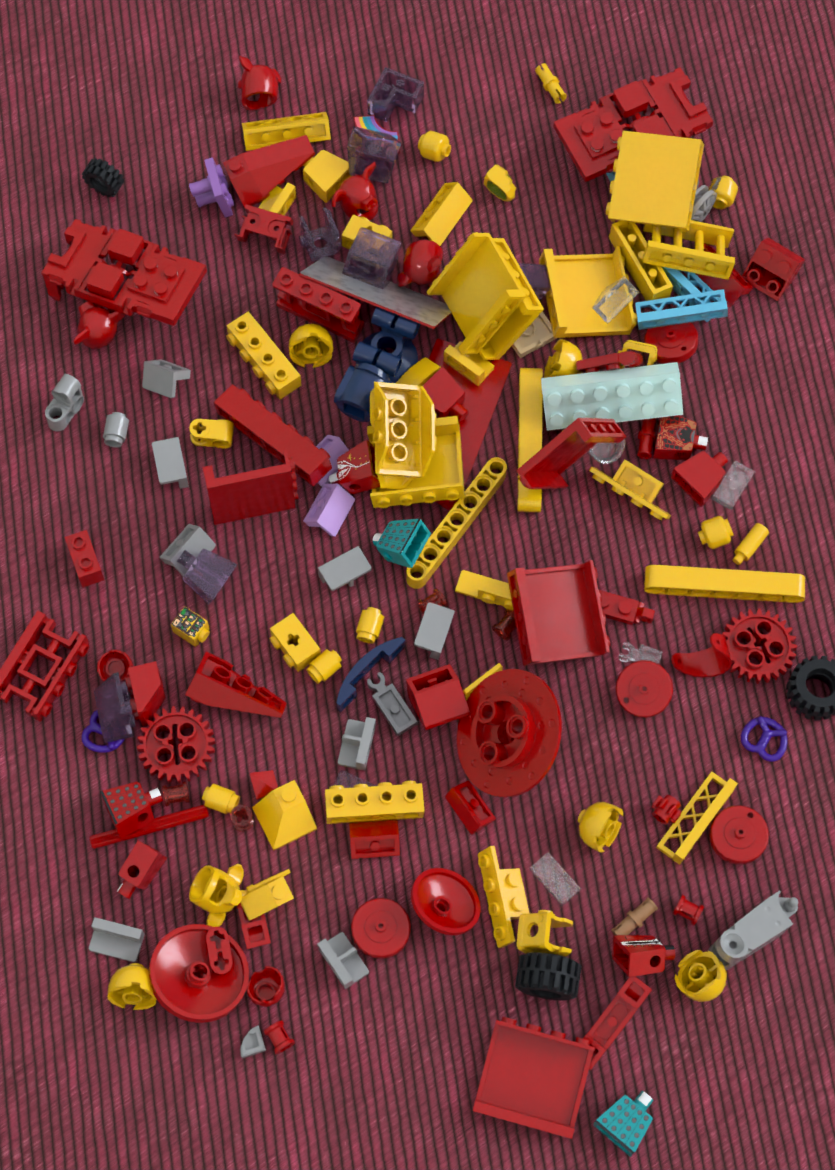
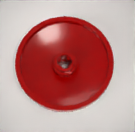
(182, 957)

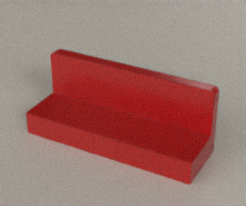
(732, 288)

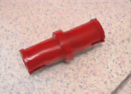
(646, 438)

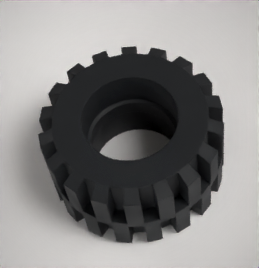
(802, 698)
(548, 976)

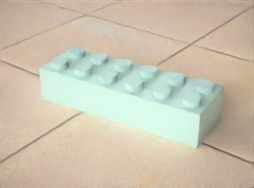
(613, 394)

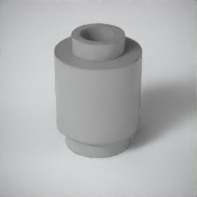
(115, 429)

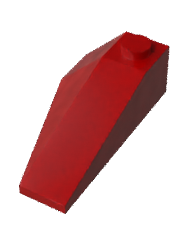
(264, 168)
(221, 687)

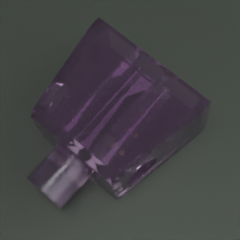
(206, 573)

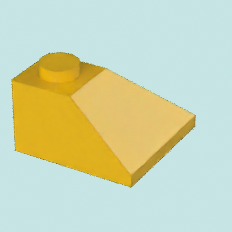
(284, 815)

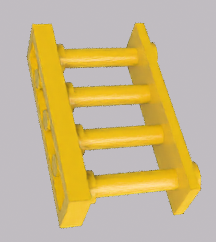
(689, 259)

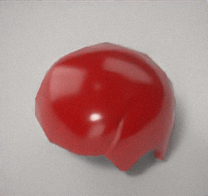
(114, 662)
(266, 987)

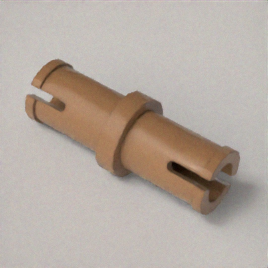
(635, 918)

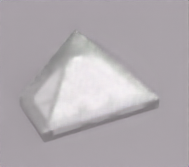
(614, 299)

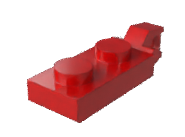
(625, 609)

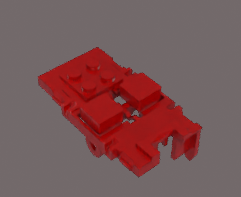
(594, 132)
(156, 291)

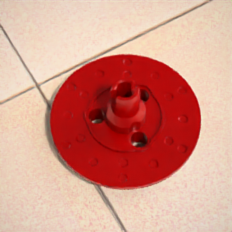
(509, 733)

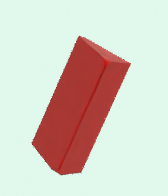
(469, 807)

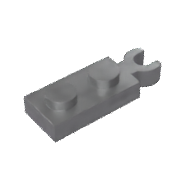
(392, 706)

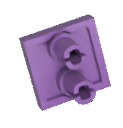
(213, 188)

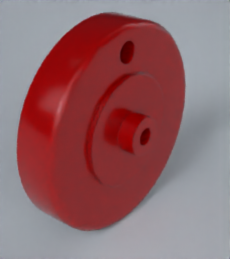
(673, 342)
(644, 688)
(739, 835)
(380, 928)

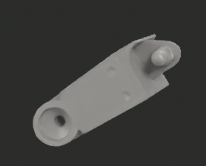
(755, 930)

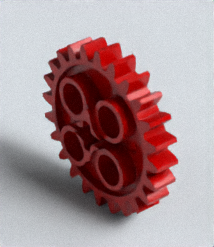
(777, 637)
(197, 742)

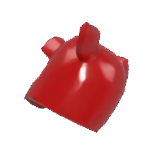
(258, 80)
(358, 193)
(421, 263)
(96, 326)

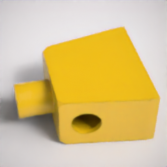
(325, 174)

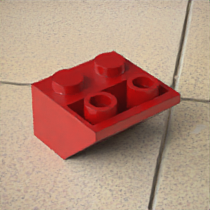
(772, 268)
(145, 690)
(437, 697)

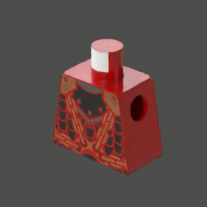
(677, 438)

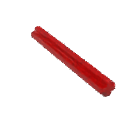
(158, 824)

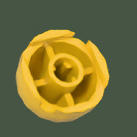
(310, 345)
(563, 360)
(599, 825)
(701, 976)
(131, 986)

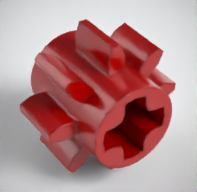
(666, 809)

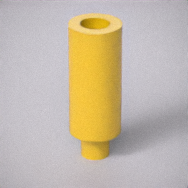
(750, 543)

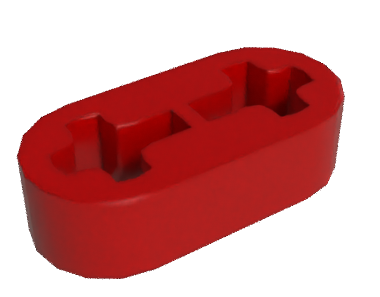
(213, 951)

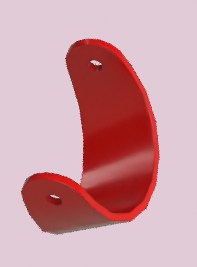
(706, 662)

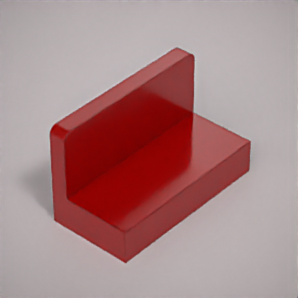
(374, 839)

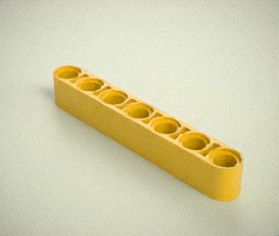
(529, 432)
(461, 513)
(724, 583)

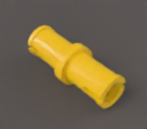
(551, 83)

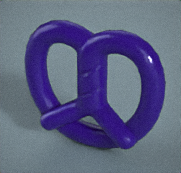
(95, 727)
(765, 738)

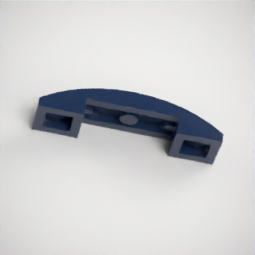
(387, 651)

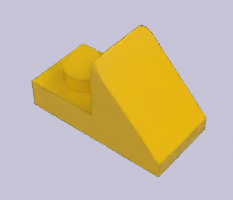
(266, 898)

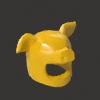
(217, 891)

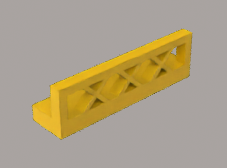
(273, 131)
(705, 818)

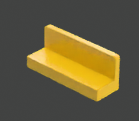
(442, 213)

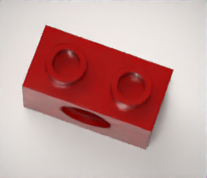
(84, 558)

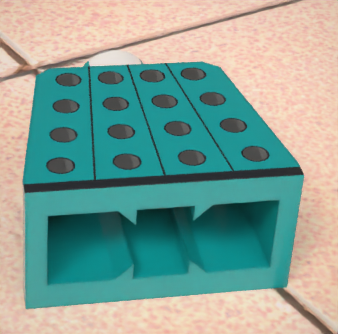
(402, 541)
(626, 1122)

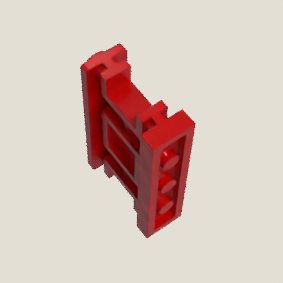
(318, 304)
(24, 655)

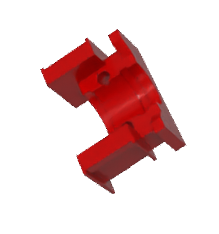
(266, 224)

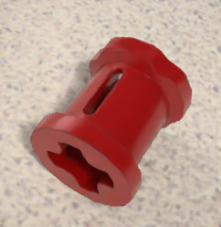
(688, 910)
(279, 1037)

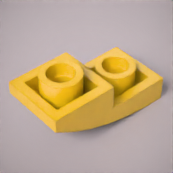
(419, 373)

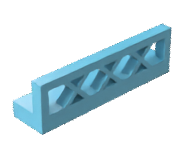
(685, 286)
(681, 314)

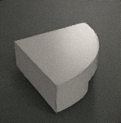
(252, 1043)

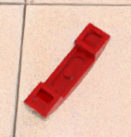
(616, 1016)

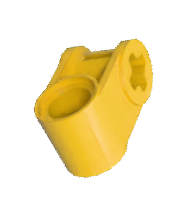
(214, 433)

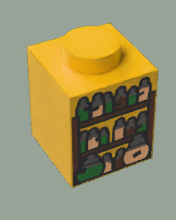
(190, 627)

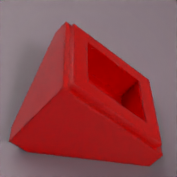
(263, 783)

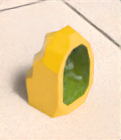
(500, 183)

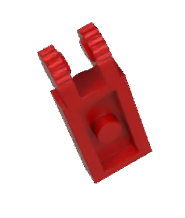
(610, 362)

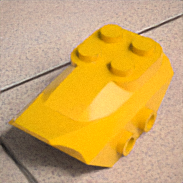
(402, 433)

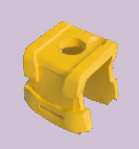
(643, 347)
(540, 942)

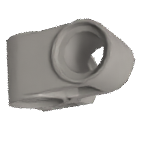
(65, 403)

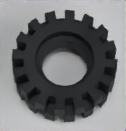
(103, 177)

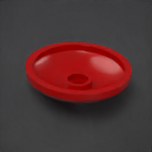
(445, 901)

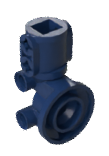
(375, 364)

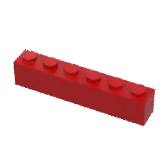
(273, 434)

